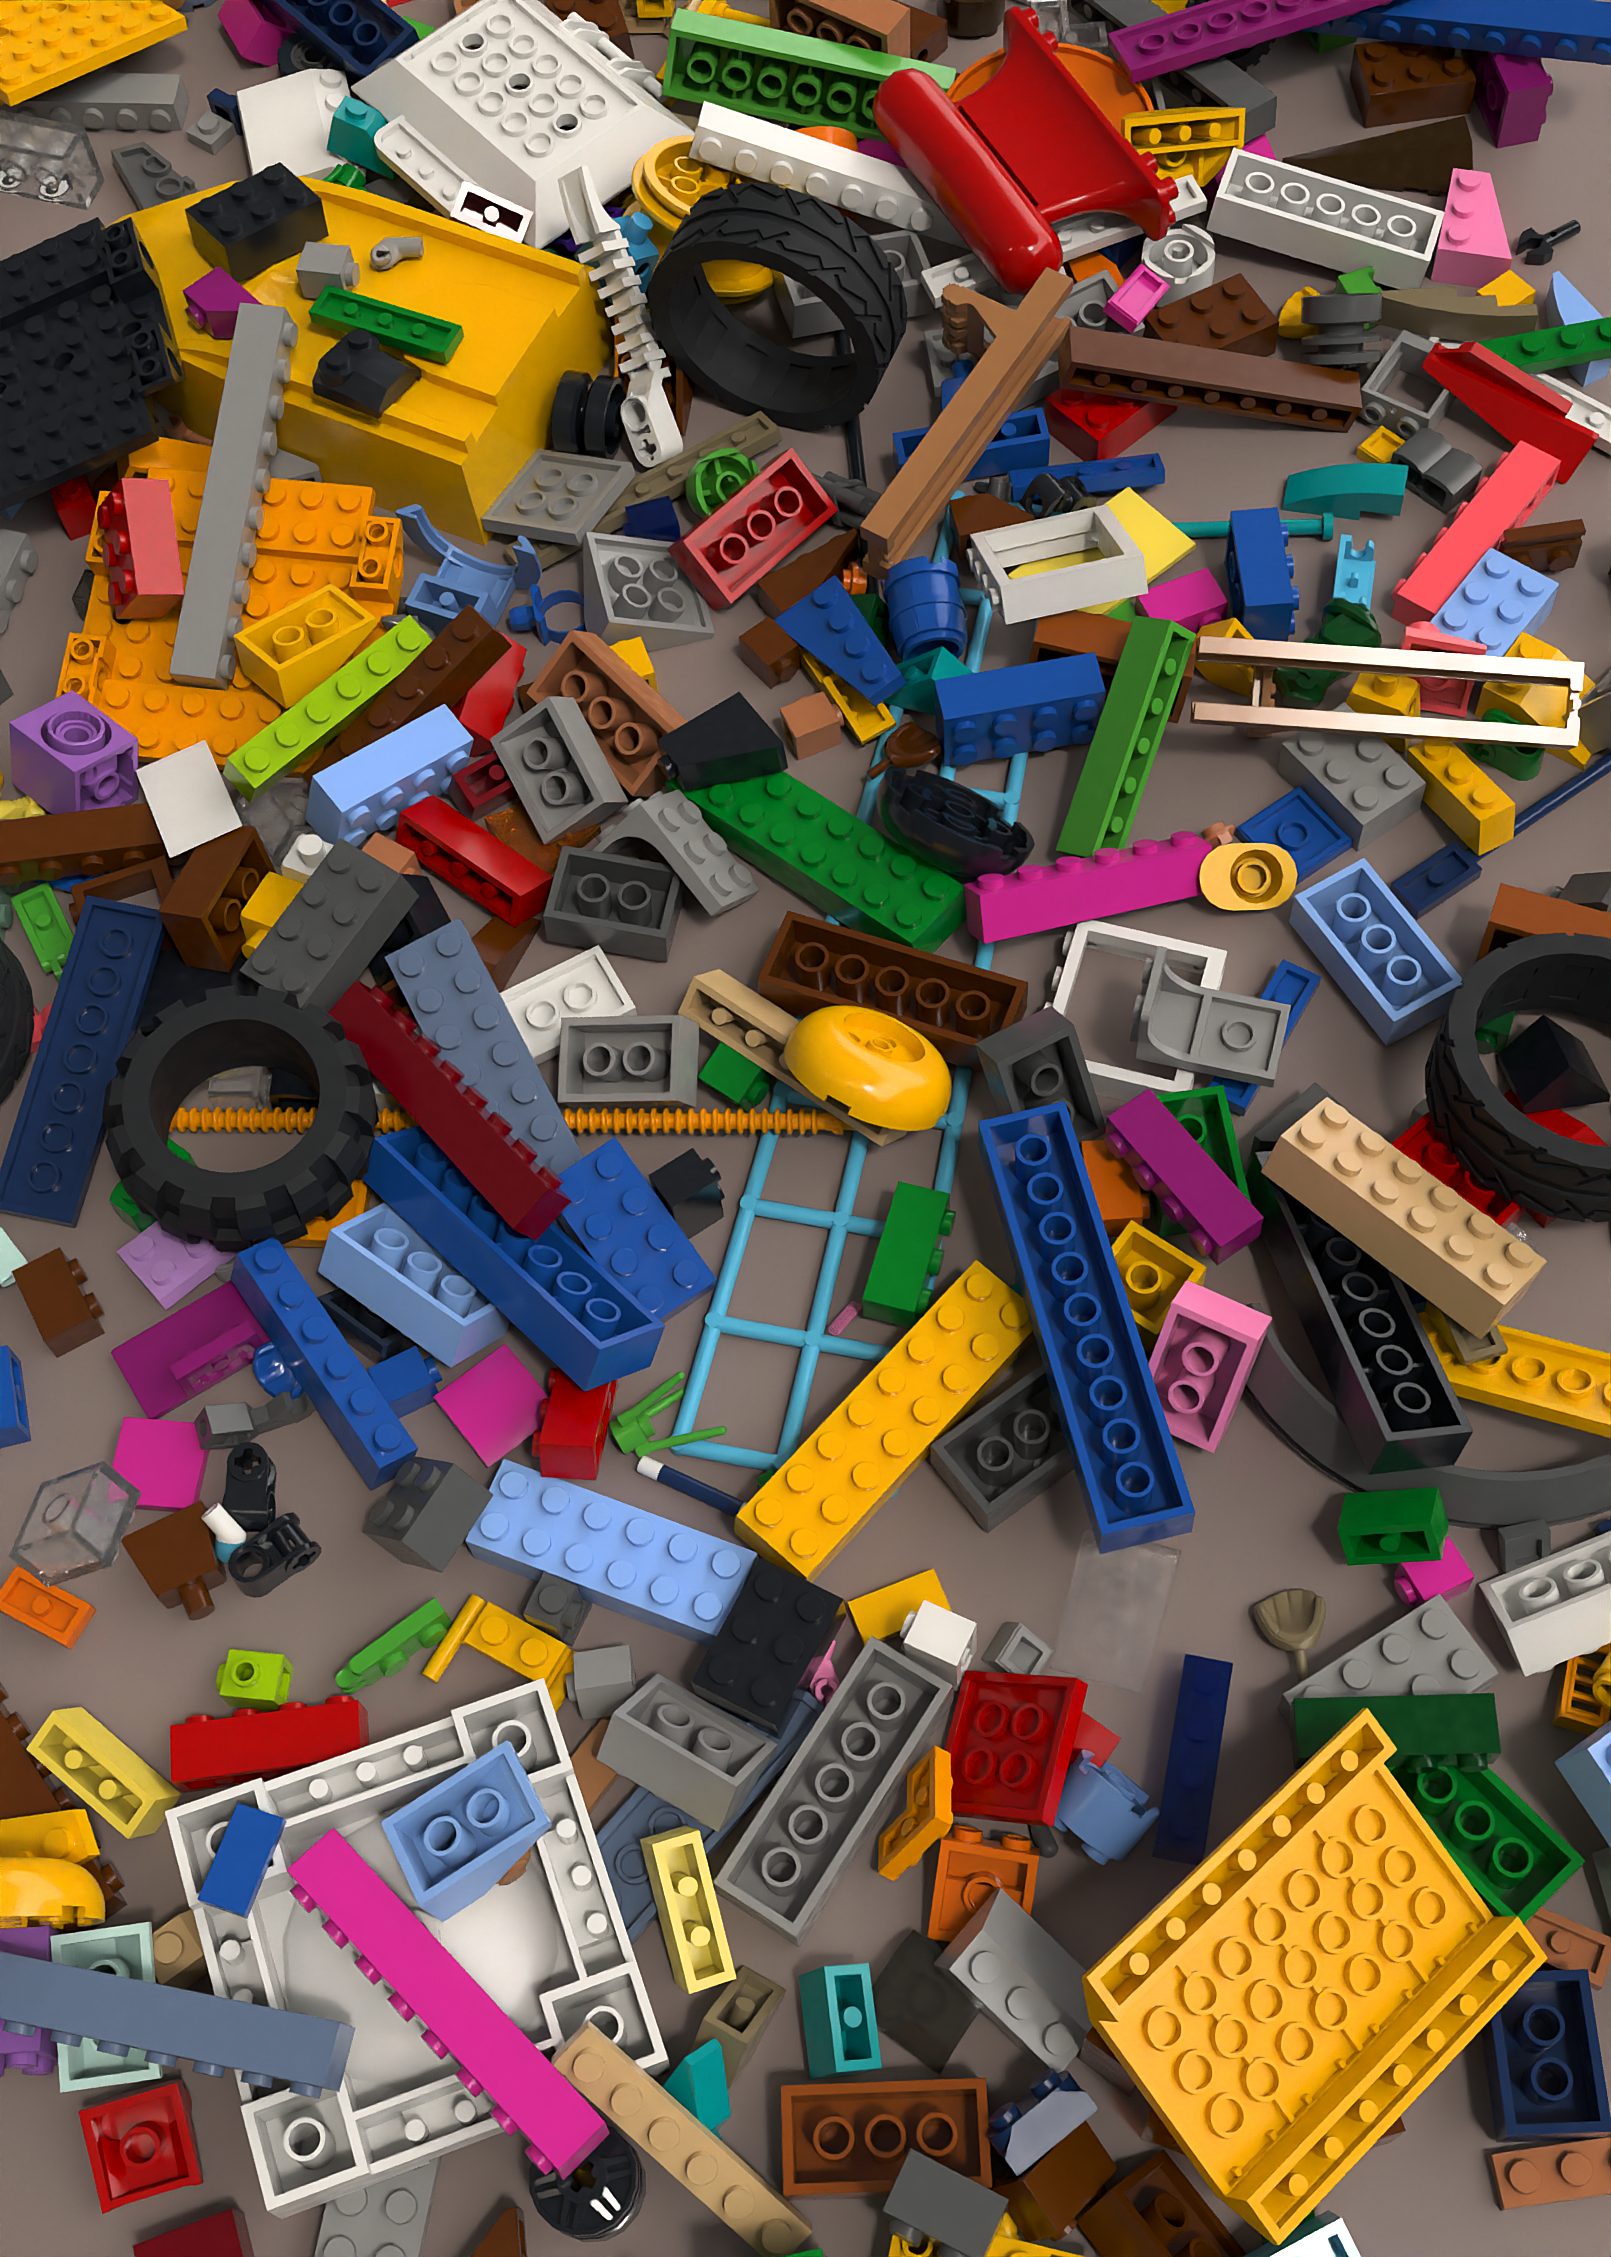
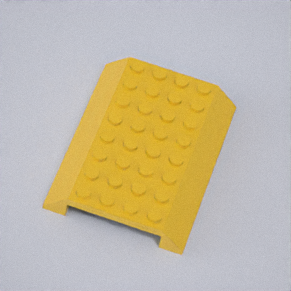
(1306, 1983)

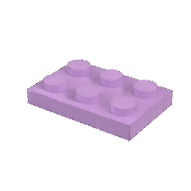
(169, 1264)

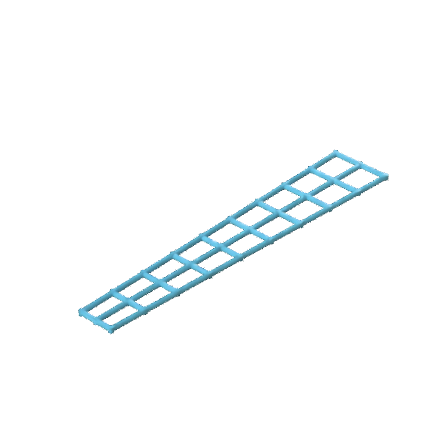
(841, 1221)

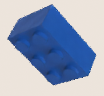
(1261, 574)

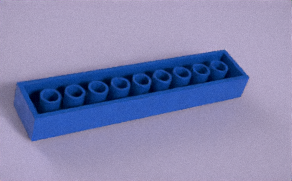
(1085, 1330)

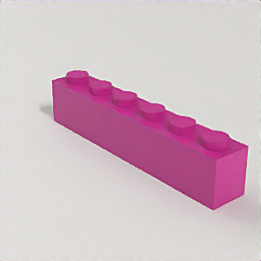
(1085, 887)

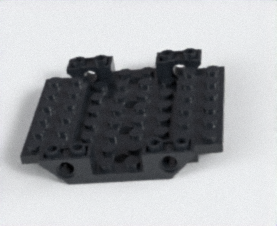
(103, 309)

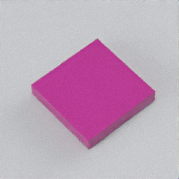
(161, 1462)

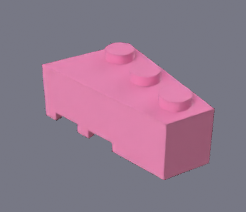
(1472, 233)

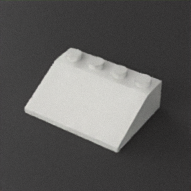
(292, 122)

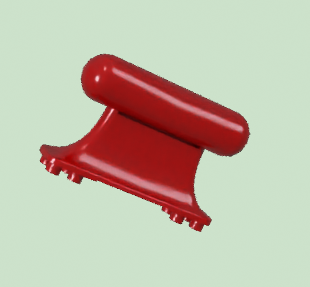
(1020, 156)

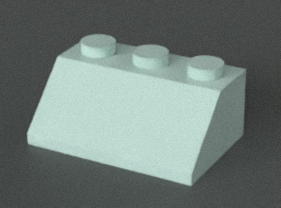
(114, 1951)

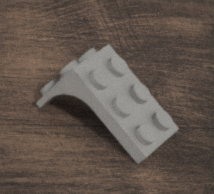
(688, 846)
(1206, 1027)

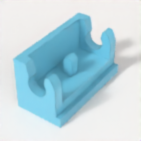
(1354, 572)

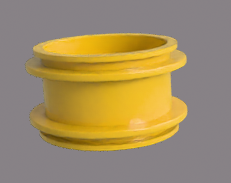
(665, 190)

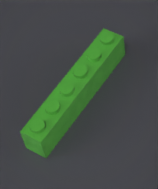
(1127, 737)

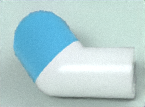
(227, 1531)

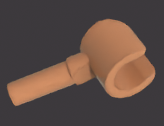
(182, 433)

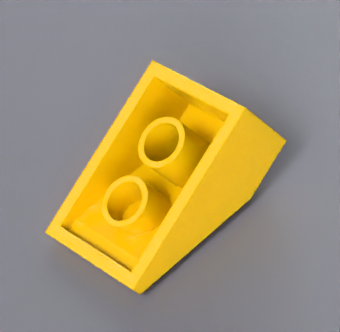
(303, 643)
(1535, 703)

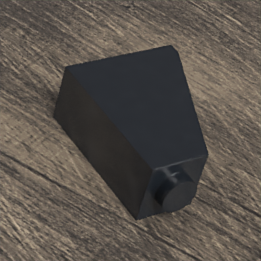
(721, 747)

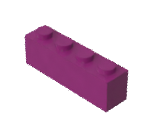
(1182, 1177)

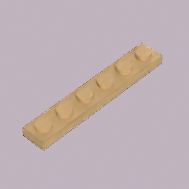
(681, 2143)

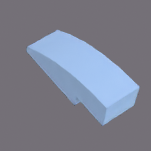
(1566, 307)

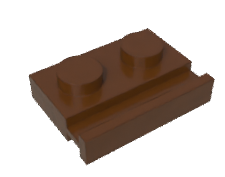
(1545, 545)

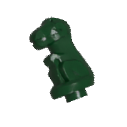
(1342, 625)

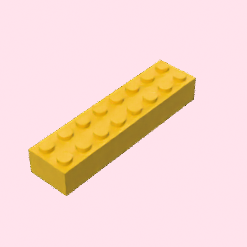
(887, 1425)

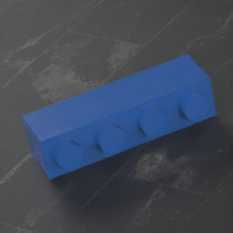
(1018, 445)

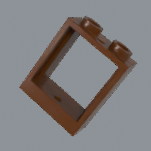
(127, 883)

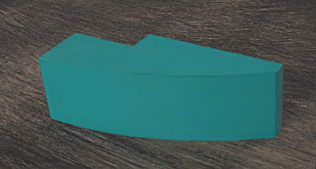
(1347, 490)

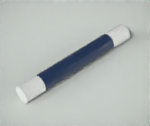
(690, 1486)

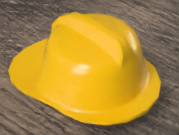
(1248, 876)

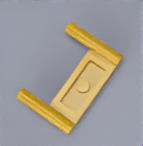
(508, 1643)

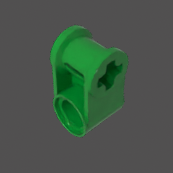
(1515, 761)

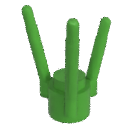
(634, 1425)

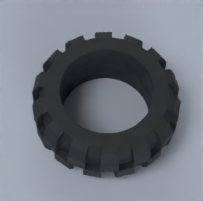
(218, 1037)

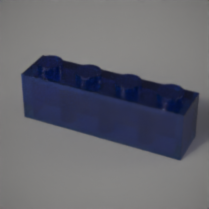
(1192, 1760)

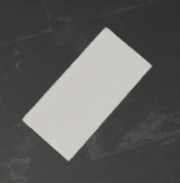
(188, 798)

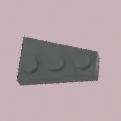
(150, 176)

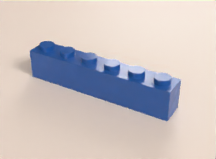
(323, 1362)

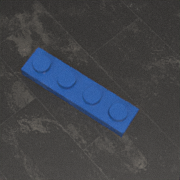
(1097, 476)
(1288, 986)

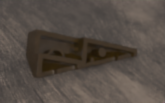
(1401, 159)

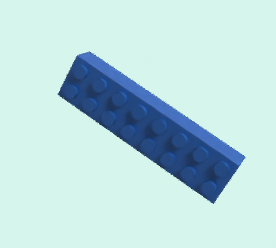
(540, 1285)

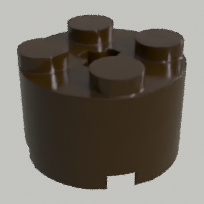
(971, 16)

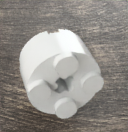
(1182, 260)

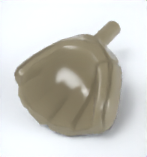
(1292, 1623)

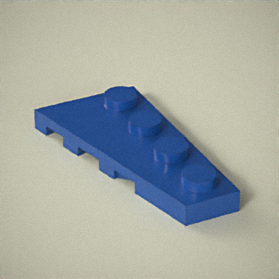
(842, 640)

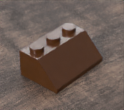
(1156, 2216)

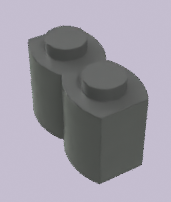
(1437, 470)

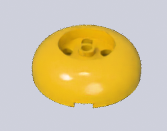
(872, 1065)
(48, 1894)

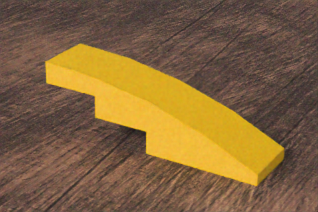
(859, 715)

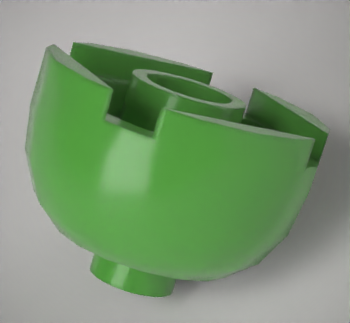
(715, 478)

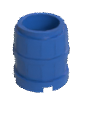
(925, 607)

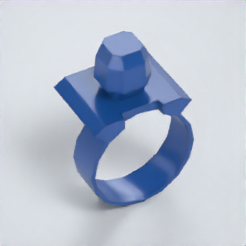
(525, 617)

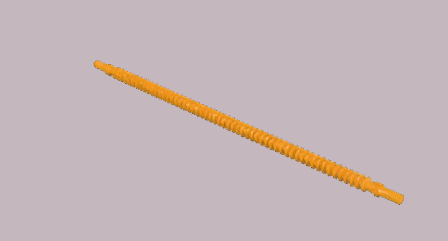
(592, 1120)

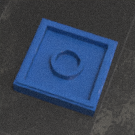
(1300, 829)

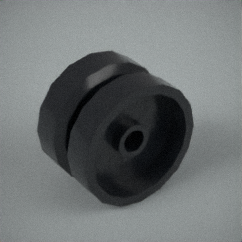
(588, 414)

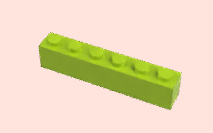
(323, 711)

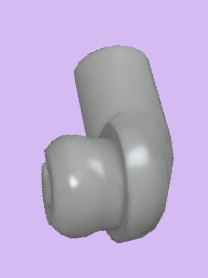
(393, 249)

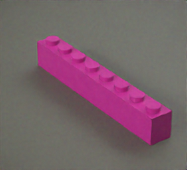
(449, 2004)

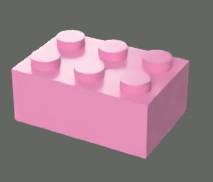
(1205, 1362)

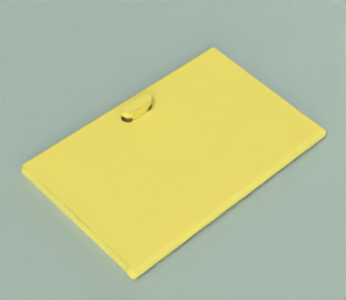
(1152, 532)

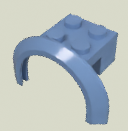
(462, 577)

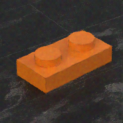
(44, 1608)

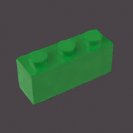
(908, 1255)

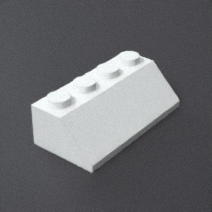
(1555, 1605)

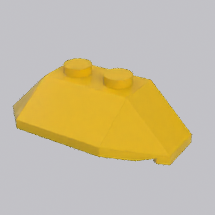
(1187, 139)

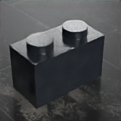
(690, 1191)

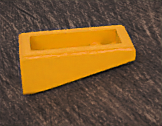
(1575, 1718)

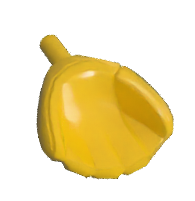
(1290, 316)

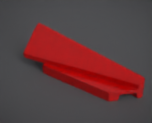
(1512, 402)

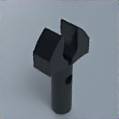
(1542, 244)

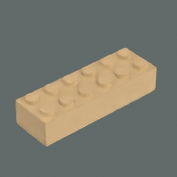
(1403, 1217)

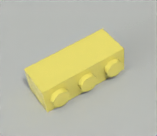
(103, 1772)
(688, 1909)

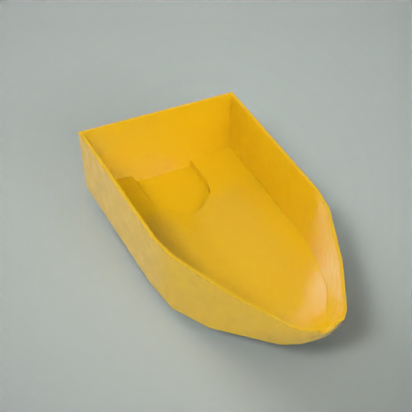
(461, 425)

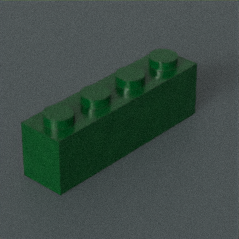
(1422, 1728)

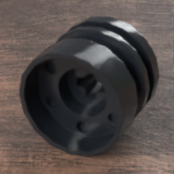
(599, 2211)

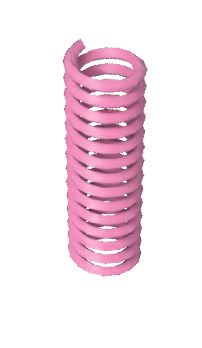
(848, 1318)

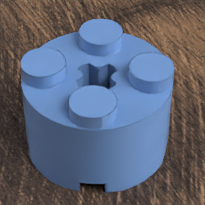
(1103, 1809)

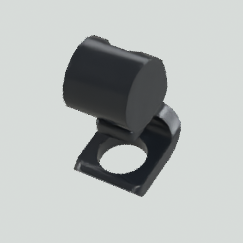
(1057, 495)

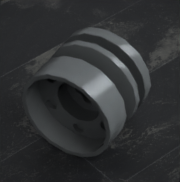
(1341, 329)

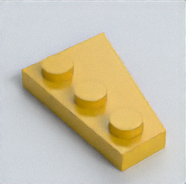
(49, 1835)

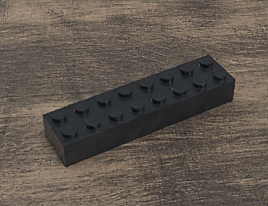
(1362, 1336)

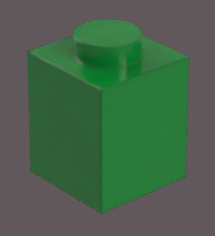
(735, 1078)

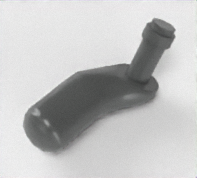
(1044, 1840)

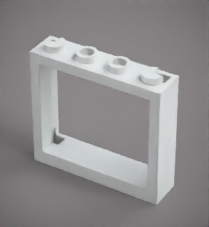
(1062, 589)
(1135, 944)

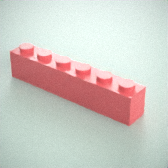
(1498, 504)

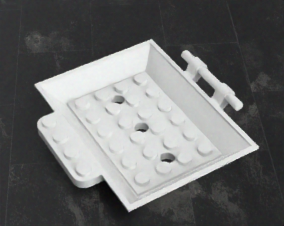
(463, 121)

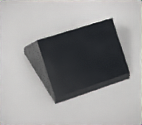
(1551, 1069)
(363, 1328)

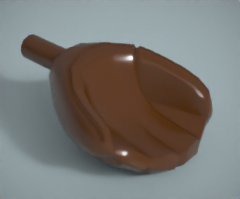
(907, 748)

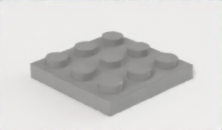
(558, 497)

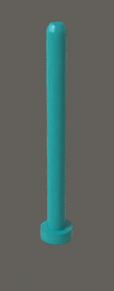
(1295, 527)

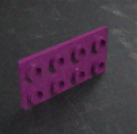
(190, 1350)

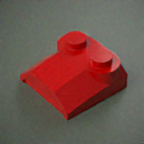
(141, 2143)

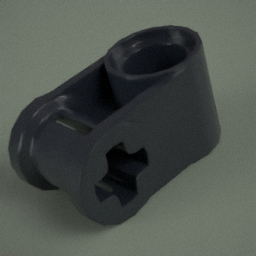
(250, 1496)
(275, 1553)

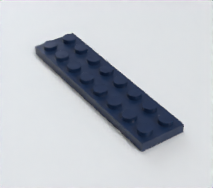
(85, 1034)

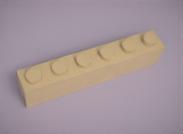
(760, 1033)

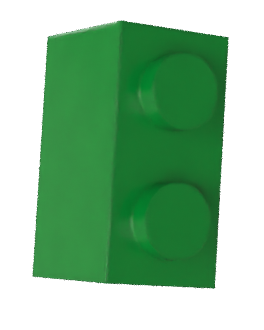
(1393, 1526)

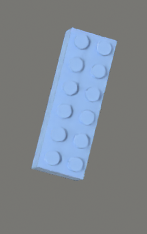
(611, 1552)

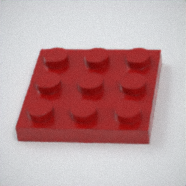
(1012, 1745)

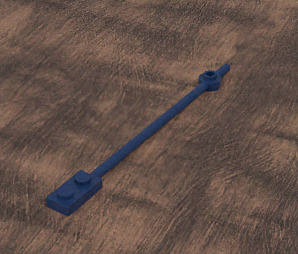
(1455, 869)

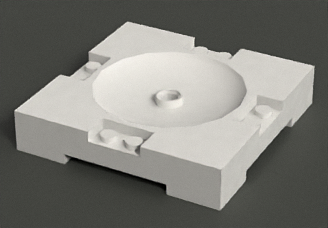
(538, 1947)

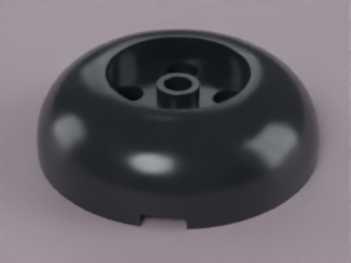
(950, 825)

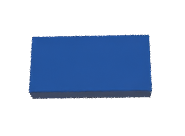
(242, 1860)

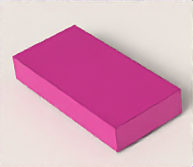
(1136, 298)

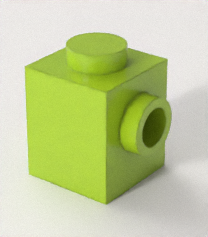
(255, 1680)

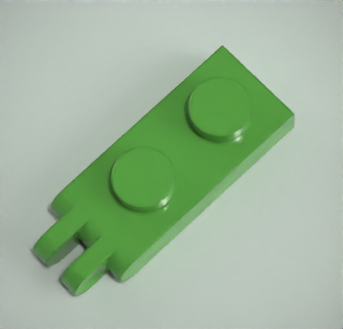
(45, 926)
(391, 1651)

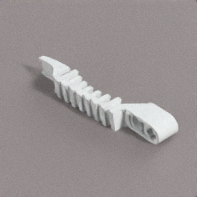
(646, 407)

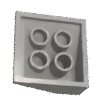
(640, 591)

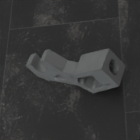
(238, 1423)

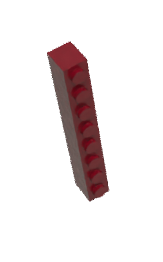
(451, 1112)

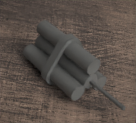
(850, 497)

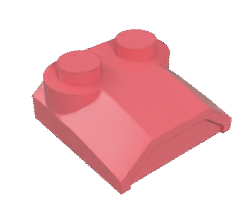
(1438, 694)

